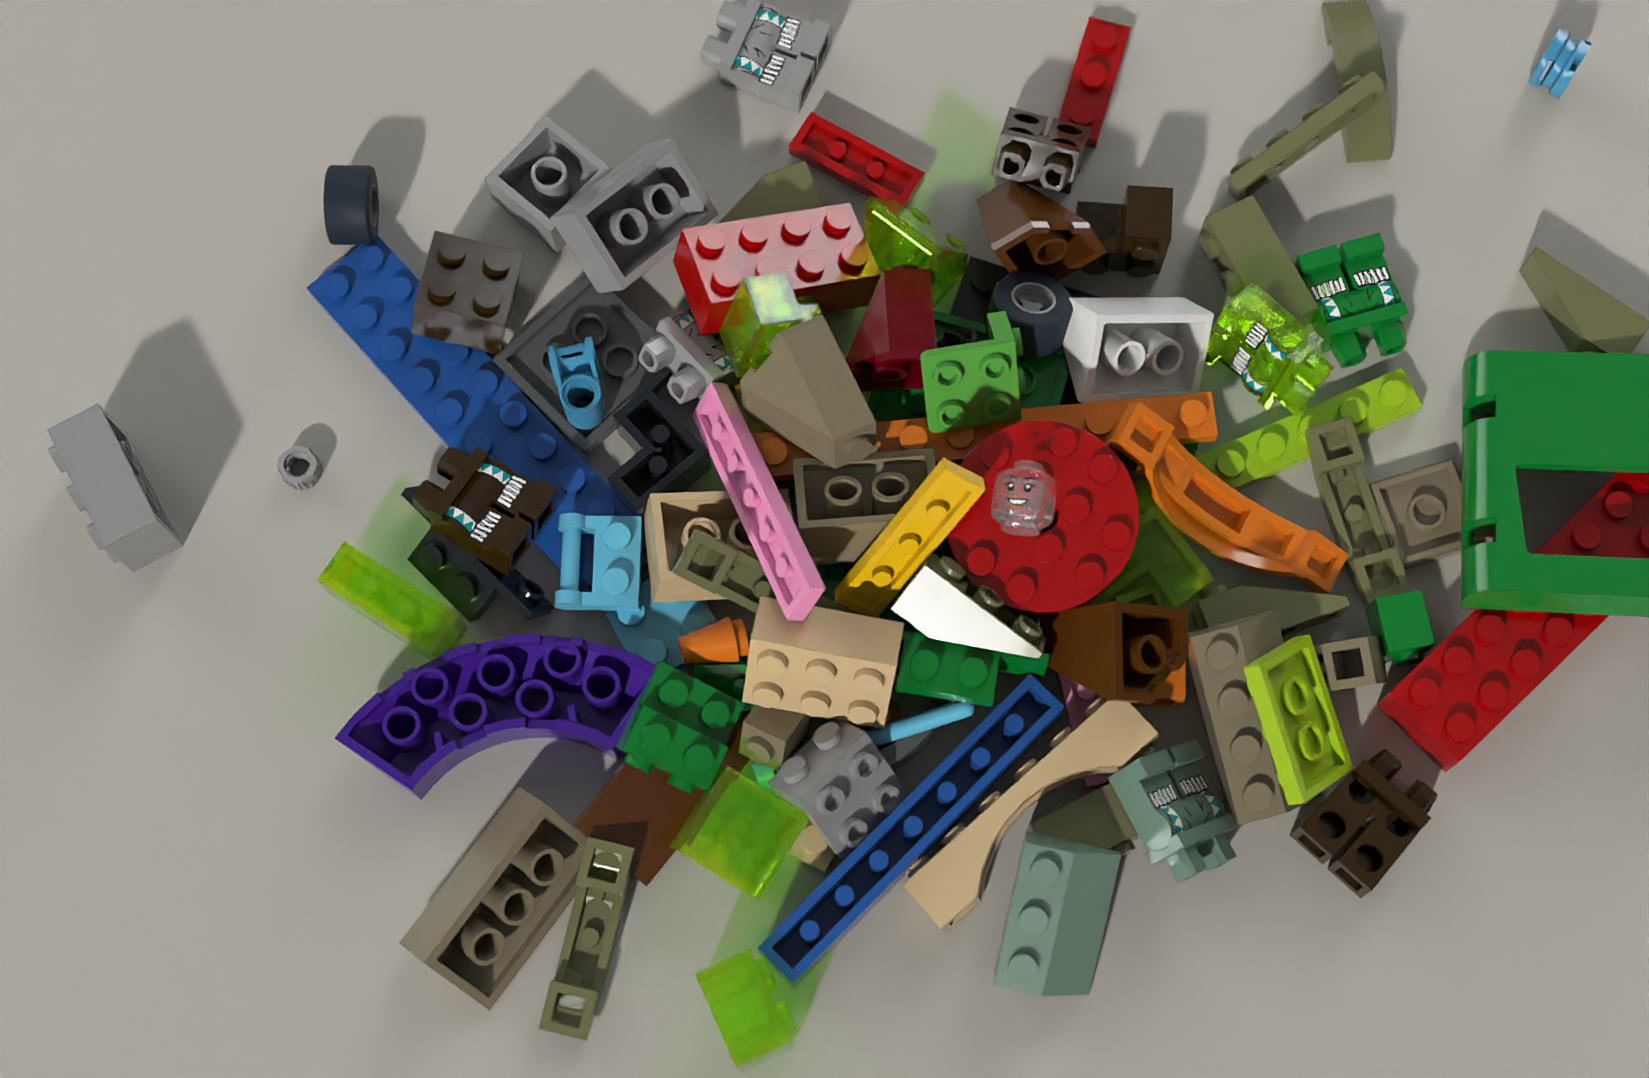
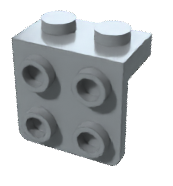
(840, 785)

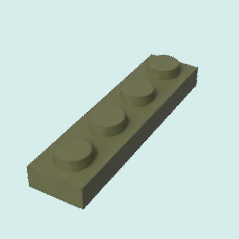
(1317, 126)

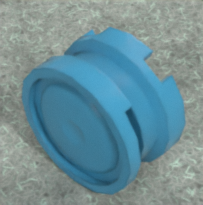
(1559, 63)

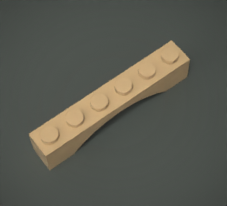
(955, 877)

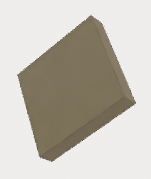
(1422, 512)

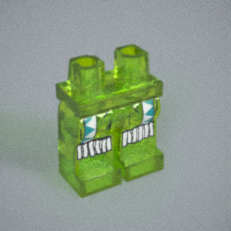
(1268, 350)

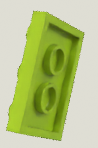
(1298, 719)

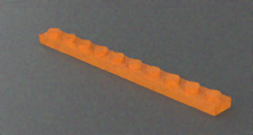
(1189, 414)

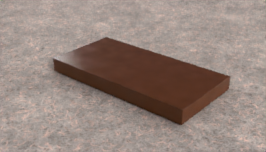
(647, 811)

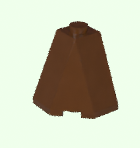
(1036, 232)
(1117, 647)

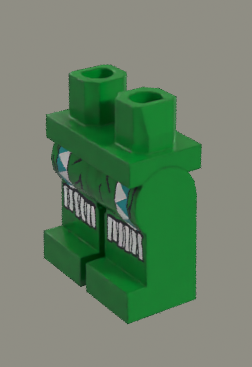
(1354, 299)

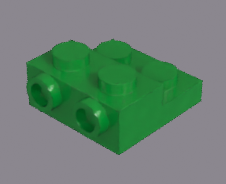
(680, 728)

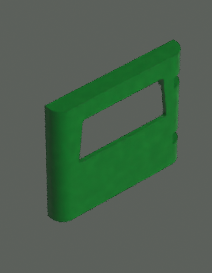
(1554, 416)

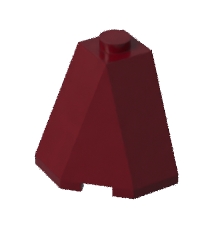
(894, 332)

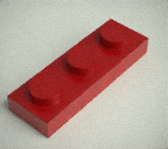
(1094, 75)
(855, 161)

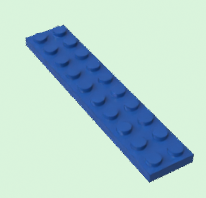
(461, 392)

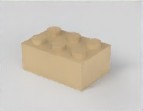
(668, 527)
(823, 666)

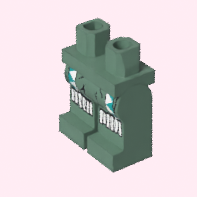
(1176, 810)

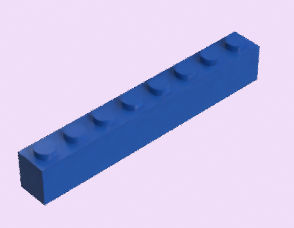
(911, 830)

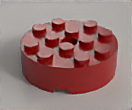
(1091, 531)

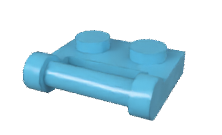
(615, 562)

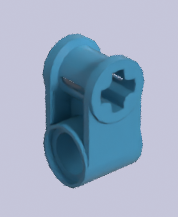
(577, 376)

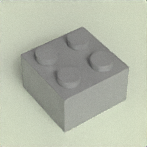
(543, 177)

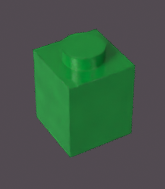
(1402, 627)

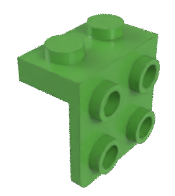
(974, 380)

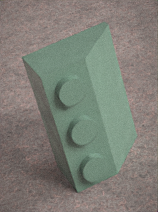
(1056, 916)

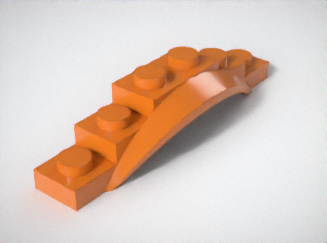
(1216, 513)

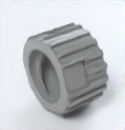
(287, 461)

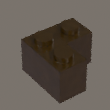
(1131, 232)

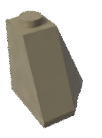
(811, 396)

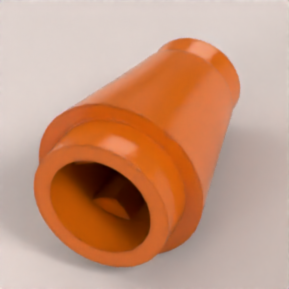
(715, 643)

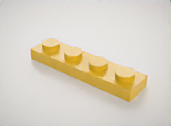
(909, 539)

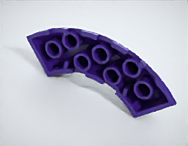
(496, 696)

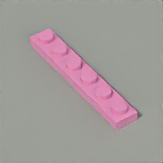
(758, 502)

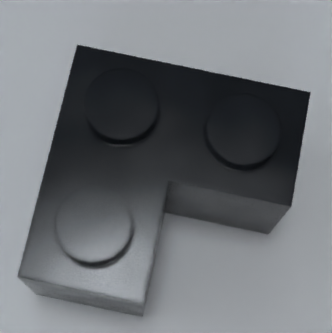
(665, 457)

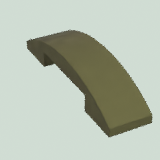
(1358, 52)
(1352, 510)
(731, 573)
(588, 939)

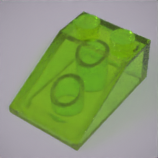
(907, 237)

